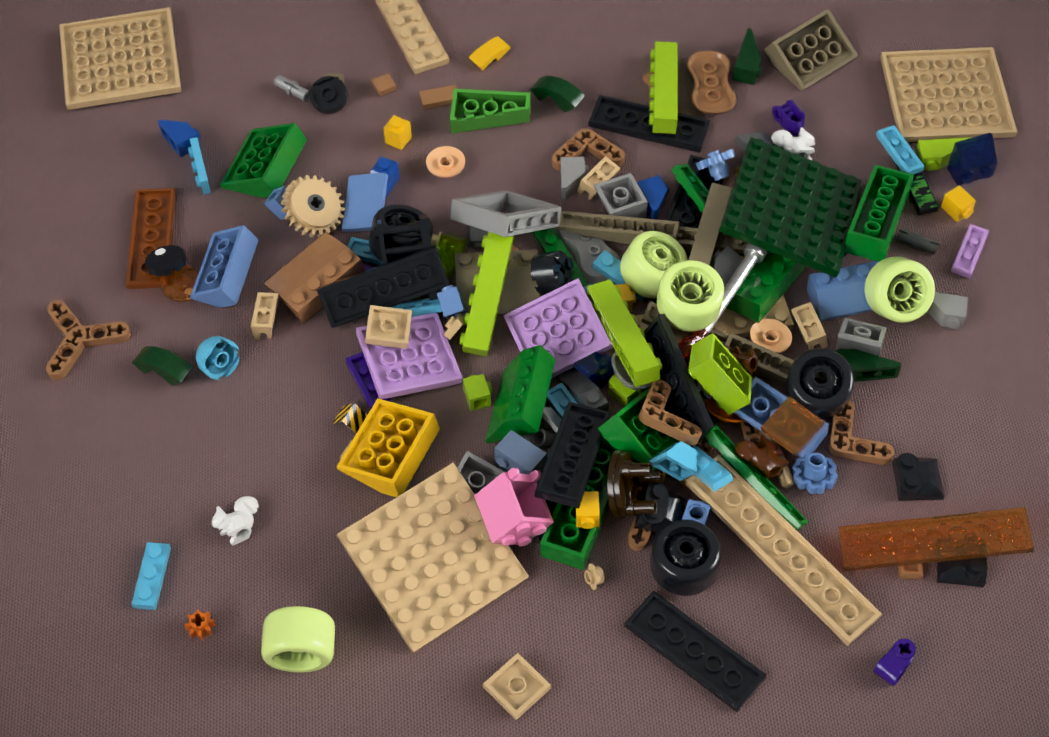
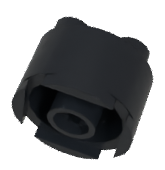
(551, 271)

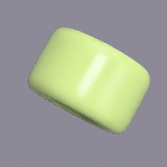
(647, 261)
(913, 292)
(690, 295)
(298, 639)

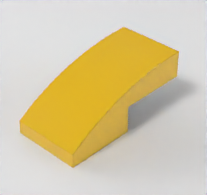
(491, 50)

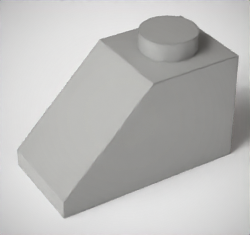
(572, 172)
(949, 310)

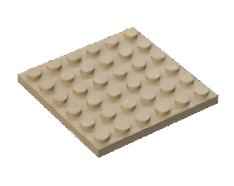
(119, 58)
(947, 94)
(431, 557)

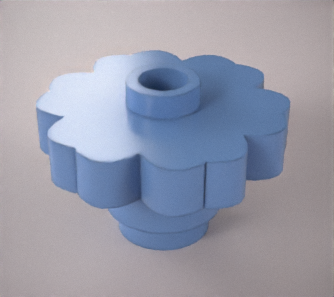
(717, 163)
(815, 473)

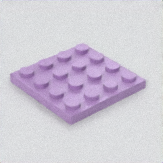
(561, 324)
(421, 367)

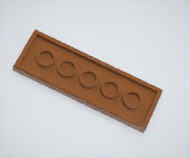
(150, 230)

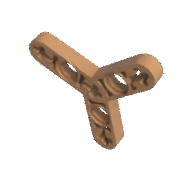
(86, 340)

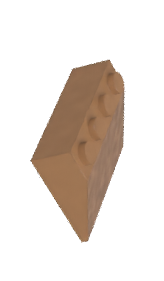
(314, 267)

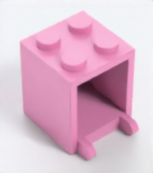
(512, 510)

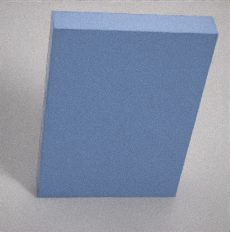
(363, 199)

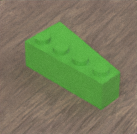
(488, 109)

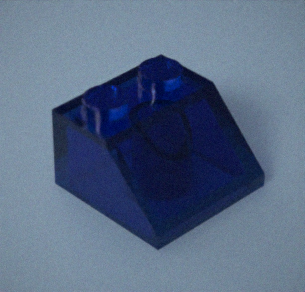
(973, 159)

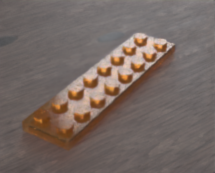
(935, 539)

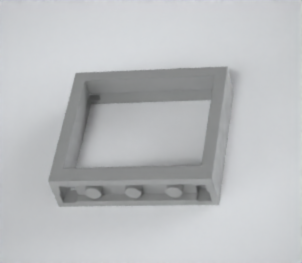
(524, 217)

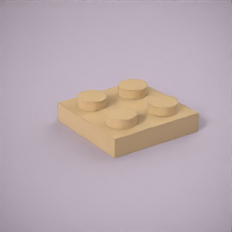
(388, 327)
(516, 686)

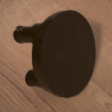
(623, 483)

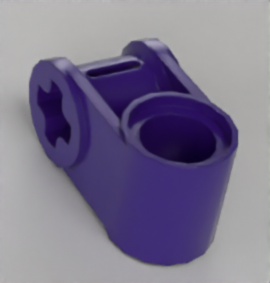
(789, 117)
(894, 664)

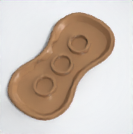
(711, 90)

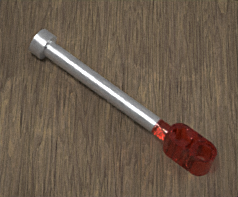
(752, 256)

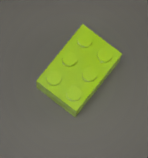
(720, 374)

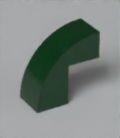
(561, 91)
(163, 362)

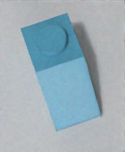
(677, 461)

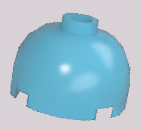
(217, 357)

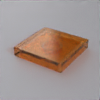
(792, 426)

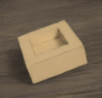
(453, 325)

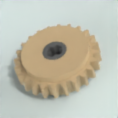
(299, 204)

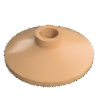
(445, 161)
(771, 335)

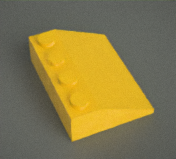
(389, 447)

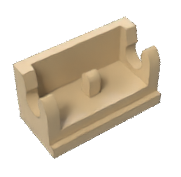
(601, 172)
(264, 314)
(810, 325)

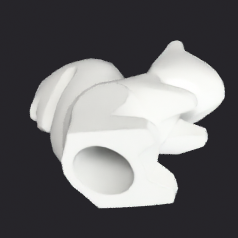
(795, 144)
(238, 523)

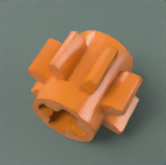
(196, 619)

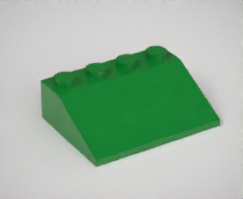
(264, 160)
(521, 394)
(629, 434)

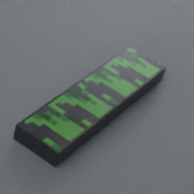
(921, 194)

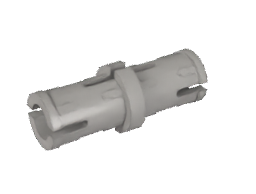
(292, 88)

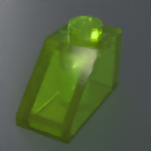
(448, 246)

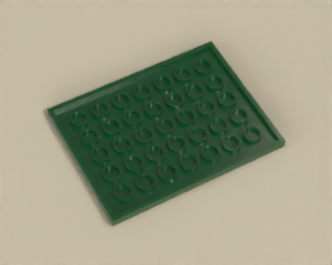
(791, 206)

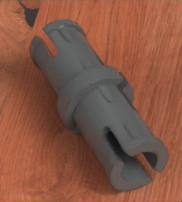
(918, 241)

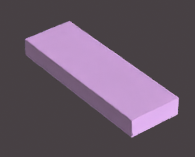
(970, 251)

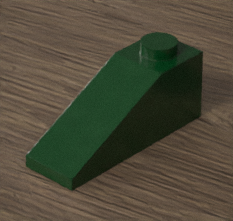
(747, 66)
(870, 366)

